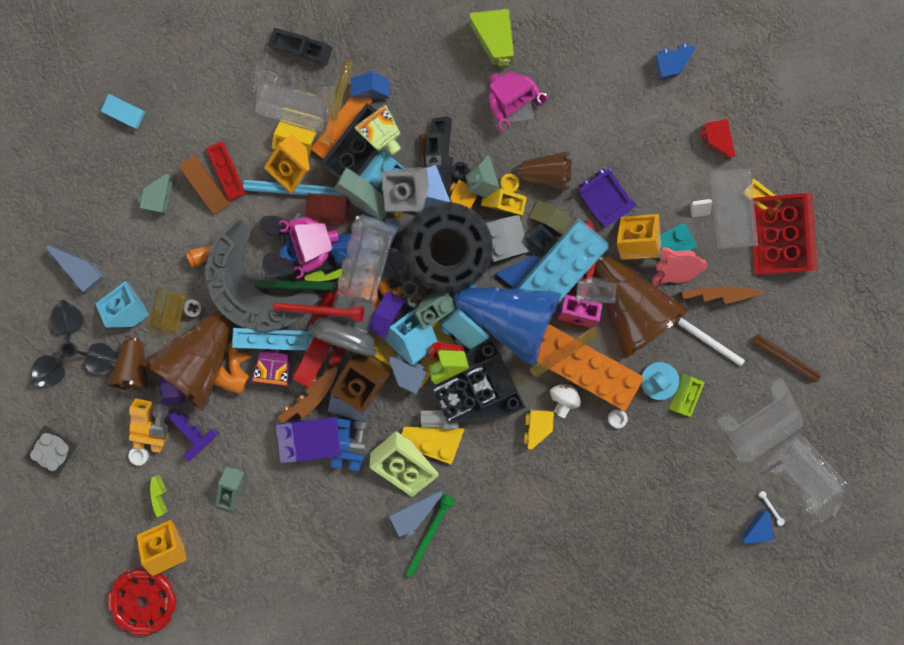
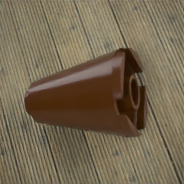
(548, 170)
(128, 368)

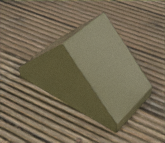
(550, 217)

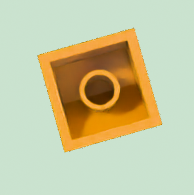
(288, 163)
(639, 237)
(161, 548)

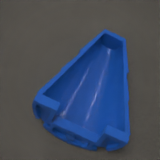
(511, 316)

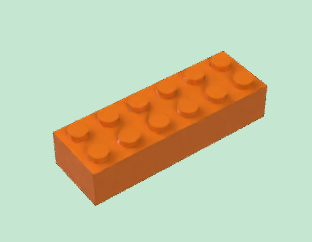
(592, 370)

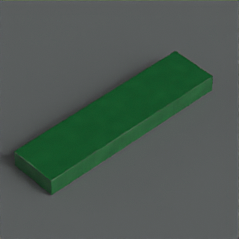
(294, 285)

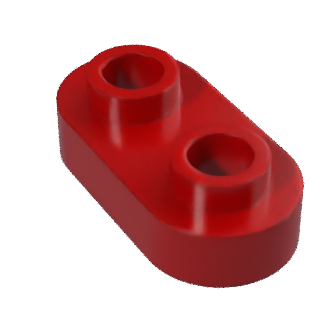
(439, 346)

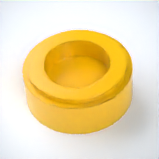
(509, 182)

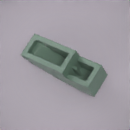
(361, 194)

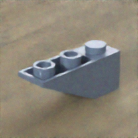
(81, 271)

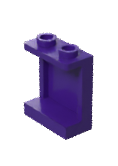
(605, 197)

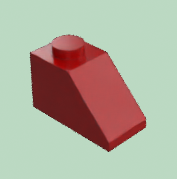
(718, 137)

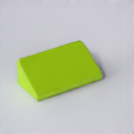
(686, 395)

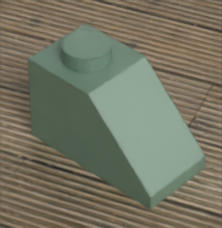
(482, 178)
(157, 194)
(229, 488)

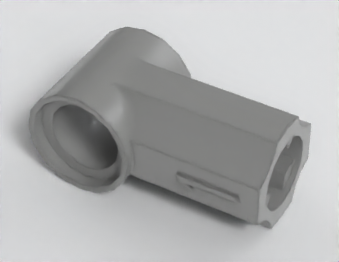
(435, 418)

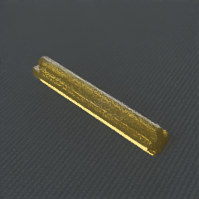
(564, 352)

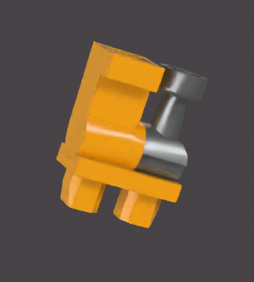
(147, 431)

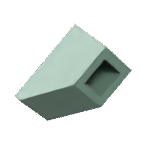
(434, 307)

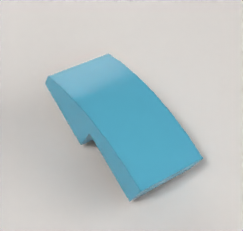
(123, 111)

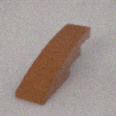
(726, 294)

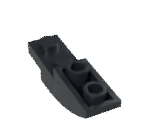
(437, 149)

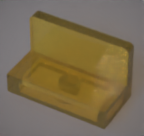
(167, 309)

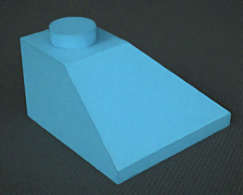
(121, 307)

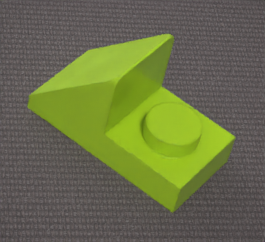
(449, 365)

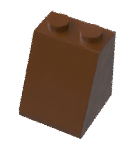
(362, 381)

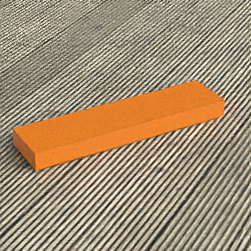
(344, 119)

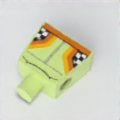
(381, 131)

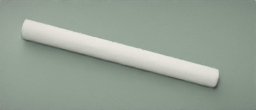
(710, 341)

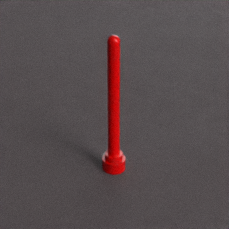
(356, 313)

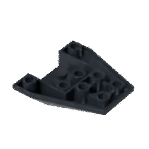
(481, 390)

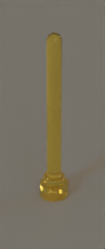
(326, 138)

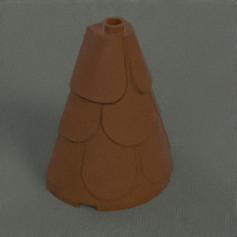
(639, 309)
(194, 358)

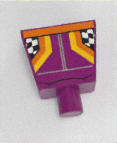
(272, 368)

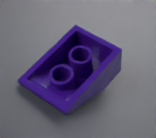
(308, 439)

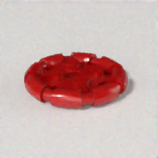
(134, 610)

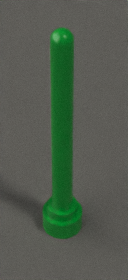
(446, 502)

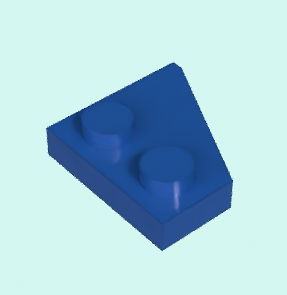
(516, 273)

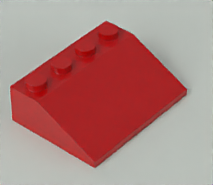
(787, 237)

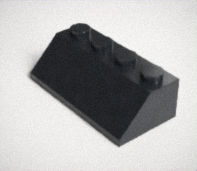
(351, 149)

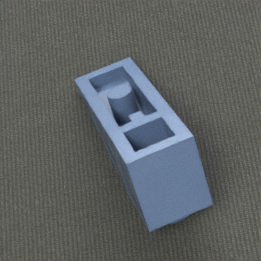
(410, 517)

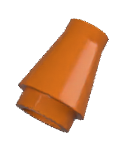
(198, 256)

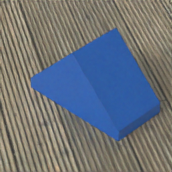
(370, 86)
(759, 529)

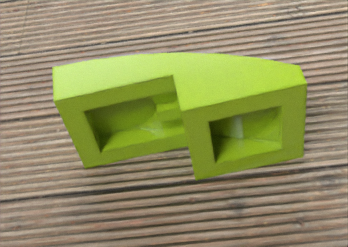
(320, 276)
(156, 489)

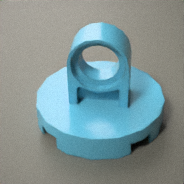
(660, 380)

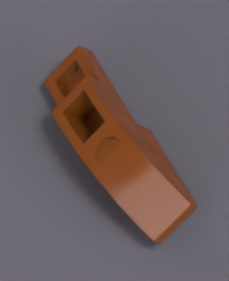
(317, 392)

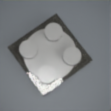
(51, 451)

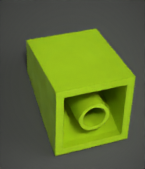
(494, 34)

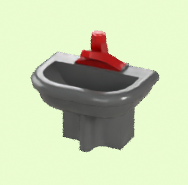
(343, 332)

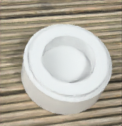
(617, 418)
(138, 456)

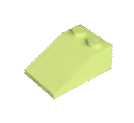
(402, 464)

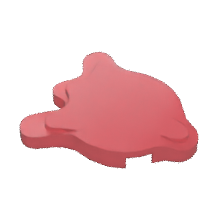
(678, 266)

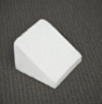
(701, 208)

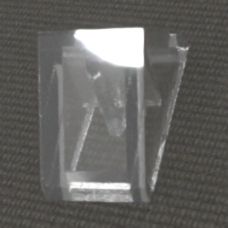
(596, 290)

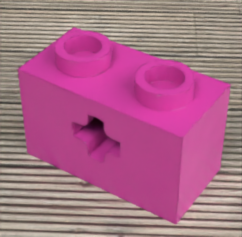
(579, 312)

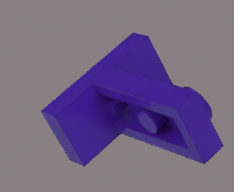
(193, 433)

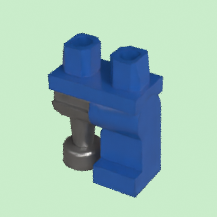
(350, 448)

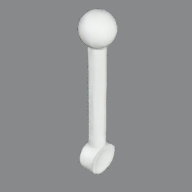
(780, 521)

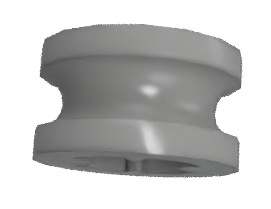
(193, 302)

